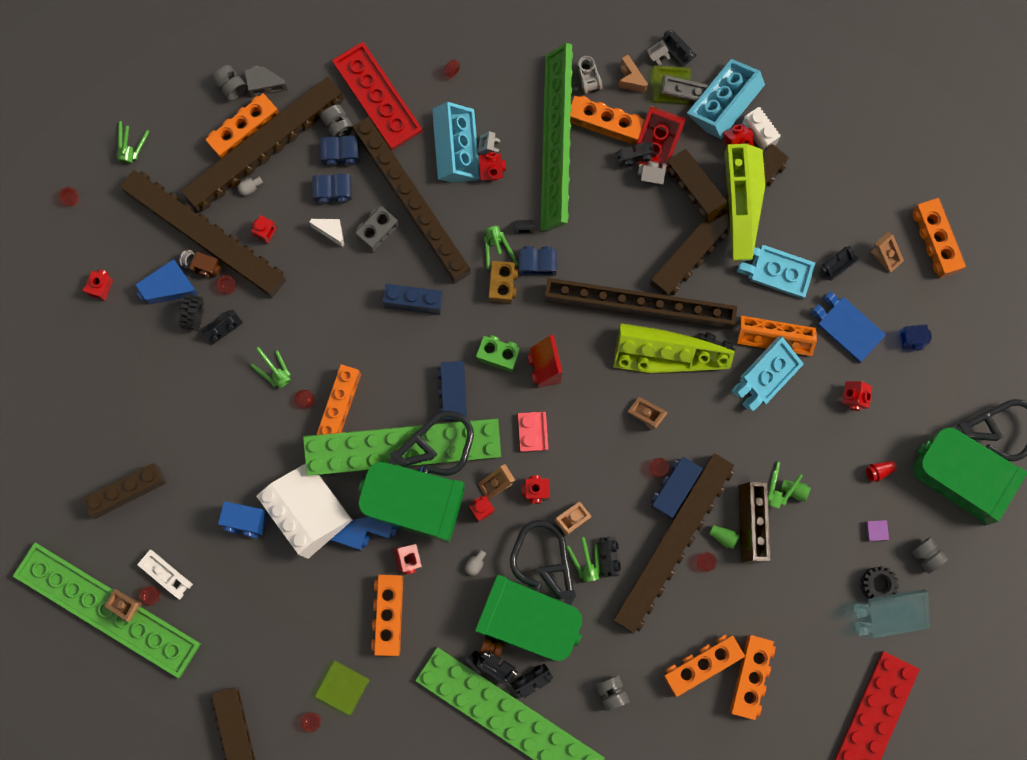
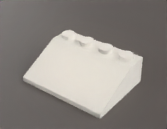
(304, 510)

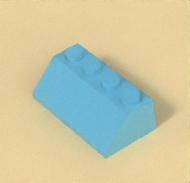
(726, 98)
(455, 143)

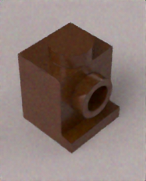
(205, 265)

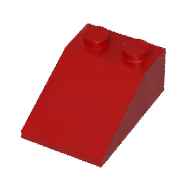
(662, 130)
(545, 362)

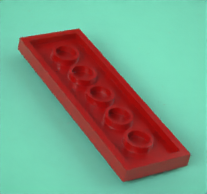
(377, 96)
(878, 709)

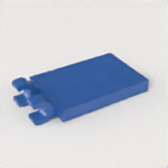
(848, 327)

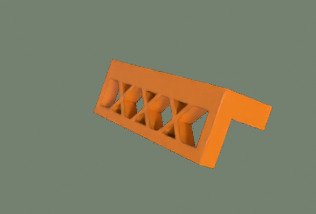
(762, 337)

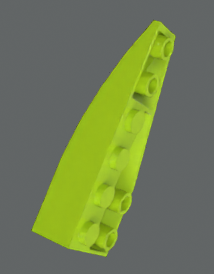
(745, 196)
(666, 351)

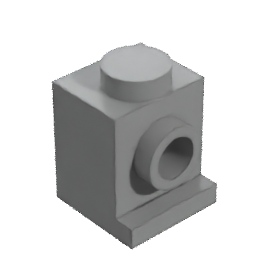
(652, 172)

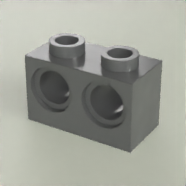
(381, 232)

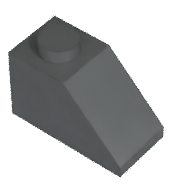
(263, 81)

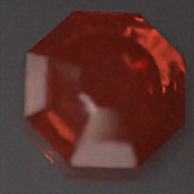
(451, 68)
(68, 196)
(226, 284)
(304, 399)
(659, 467)
(706, 562)
(150, 595)
(311, 722)

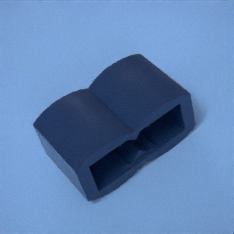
(339, 150)
(332, 188)
(537, 261)

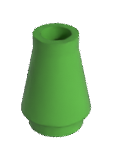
(800, 492)
(725, 536)

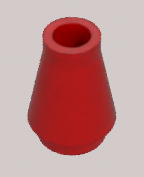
(879, 471)

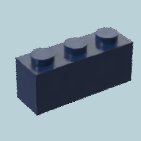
(412, 299)
(453, 388)
(675, 487)

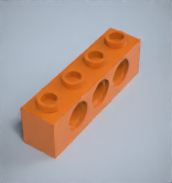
(243, 116)
(611, 128)
(941, 228)
(339, 400)
(395, 584)
(732, 654)
(743, 685)

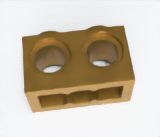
(498, 282)

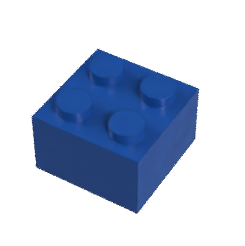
(243, 518)

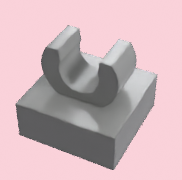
(657, 51)
(487, 142)

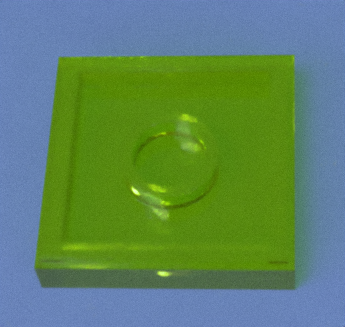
(659, 72)
(342, 688)

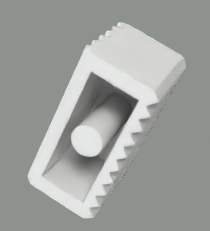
(763, 130)

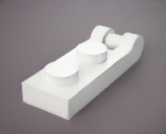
(164, 573)

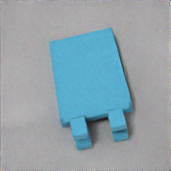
(779, 271)
(768, 374)

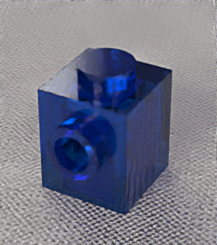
(915, 337)

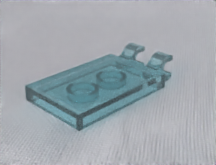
(894, 614)

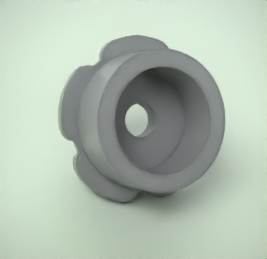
(186, 258)

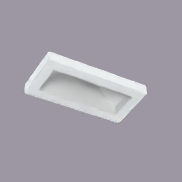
(330, 228)

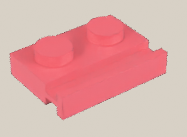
(533, 431)

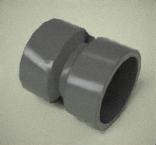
(229, 82)
(336, 120)
(929, 555)
(614, 700)

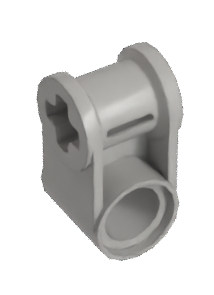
(589, 78)

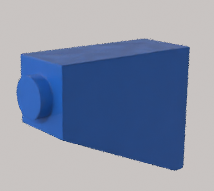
(165, 285)

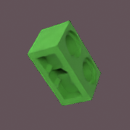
(496, 359)

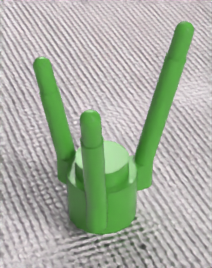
(125, 153)
(494, 237)
(280, 377)
(775, 497)
(589, 572)

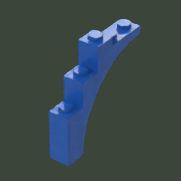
(356, 532)

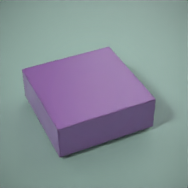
(877, 530)

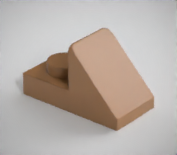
(634, 80)
(887, 252)
(647, 413)
(496, 482)
(573, 518)
(123, 605)

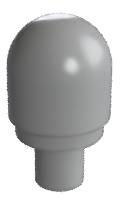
(249, 186)
(475, 563)

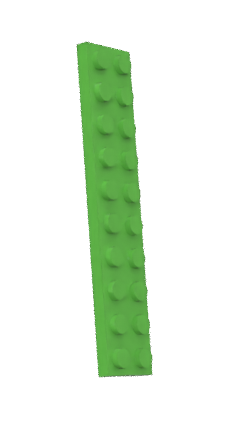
(556, 138)
(364, 448)
(86, 599)
(500, 711)

